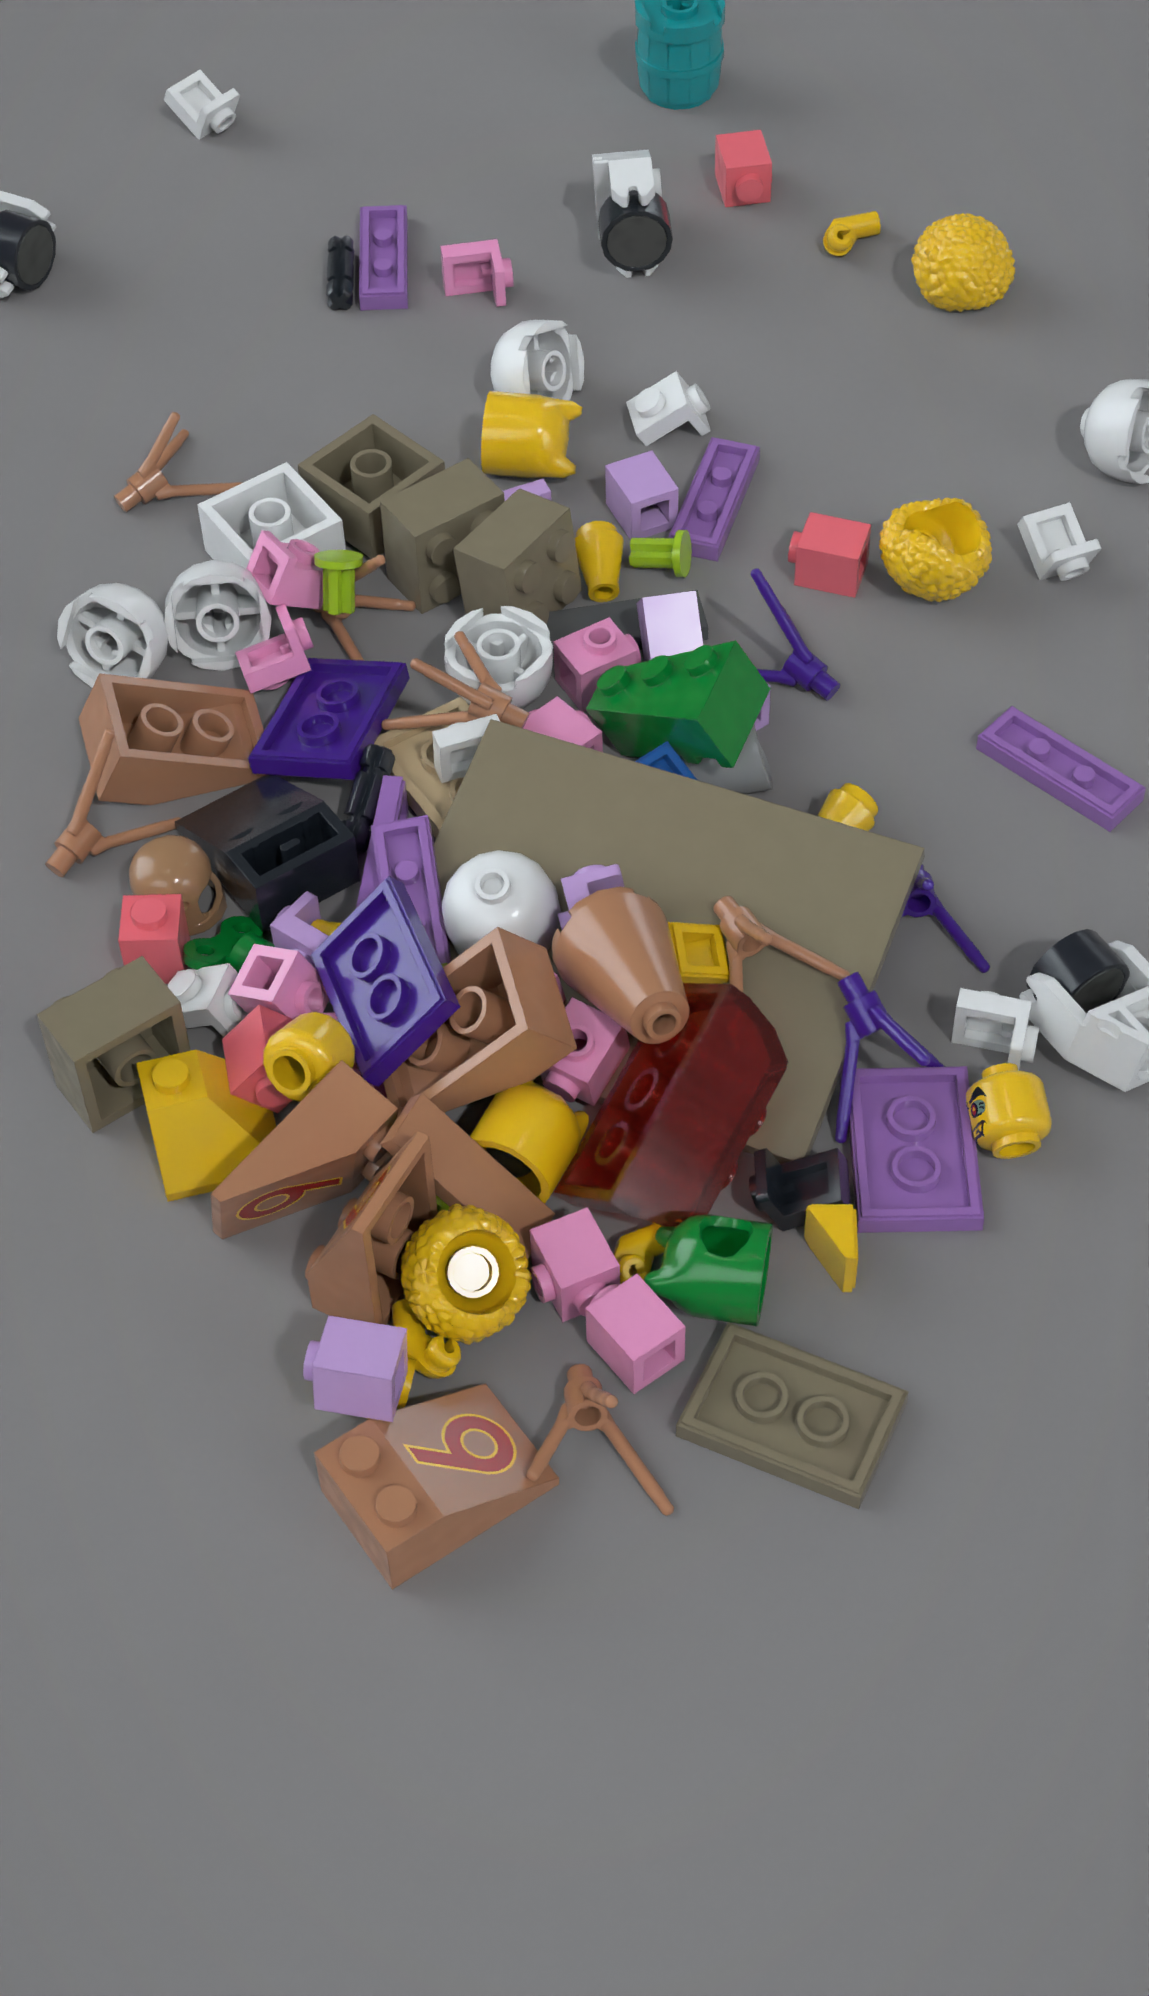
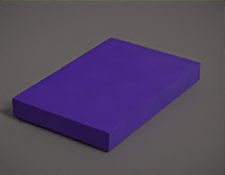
(329, 718)
(385, 981)

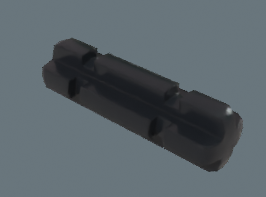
(340, 272)
(365, 793)

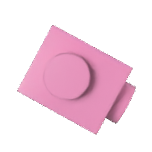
(476, 269)
(278, 658)

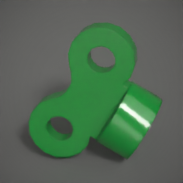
(226, 947)

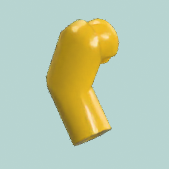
(846, 230)
(637, 1251)
(431, 1354)

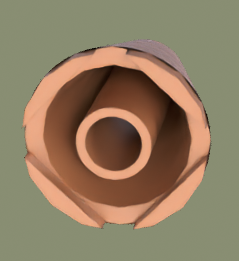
(624, 962)

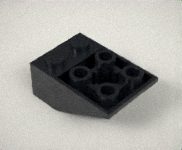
(273, 846)

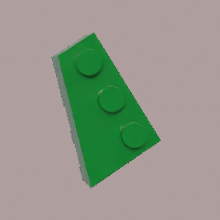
(692, 699)

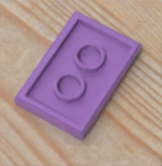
(914, 1151)

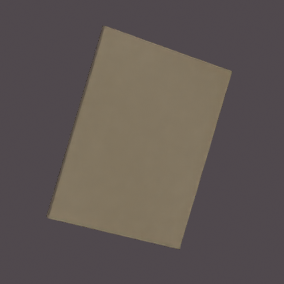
(687, 849)

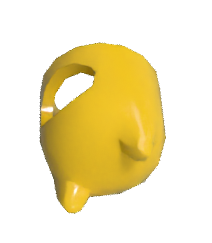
(527, 435)
(535, 1129)

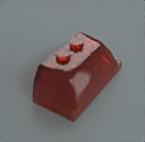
(680, 1113)

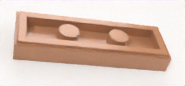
(467, 1171)

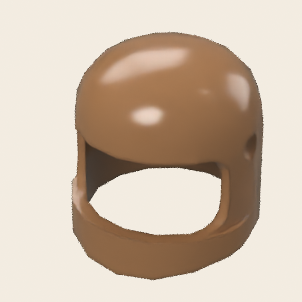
(178, 867)

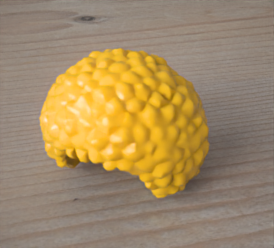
(963, 263)
(936, 548)
(465, 1274)

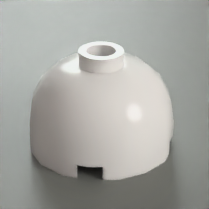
(538, 360)
(1118, 430)
(215, 613)
(113, 633)
(512, 648)
(500, 892)

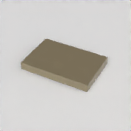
(792, 1414)

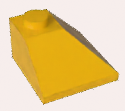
(197, 1122)

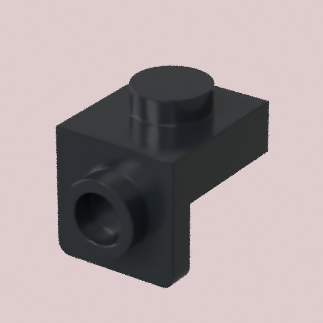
(792, 1186)

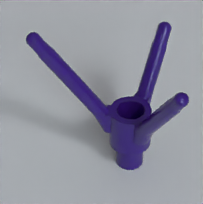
(802, 665)
(925, 901)
(867, 1017)

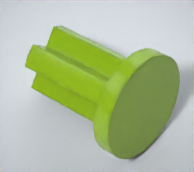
(663, 553)
(338, 579)

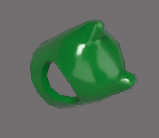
(714, 1267)

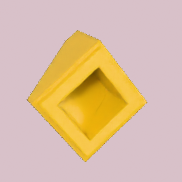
(700, 952)
(834, 1241)

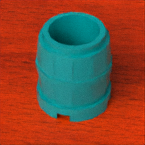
(679, 50)

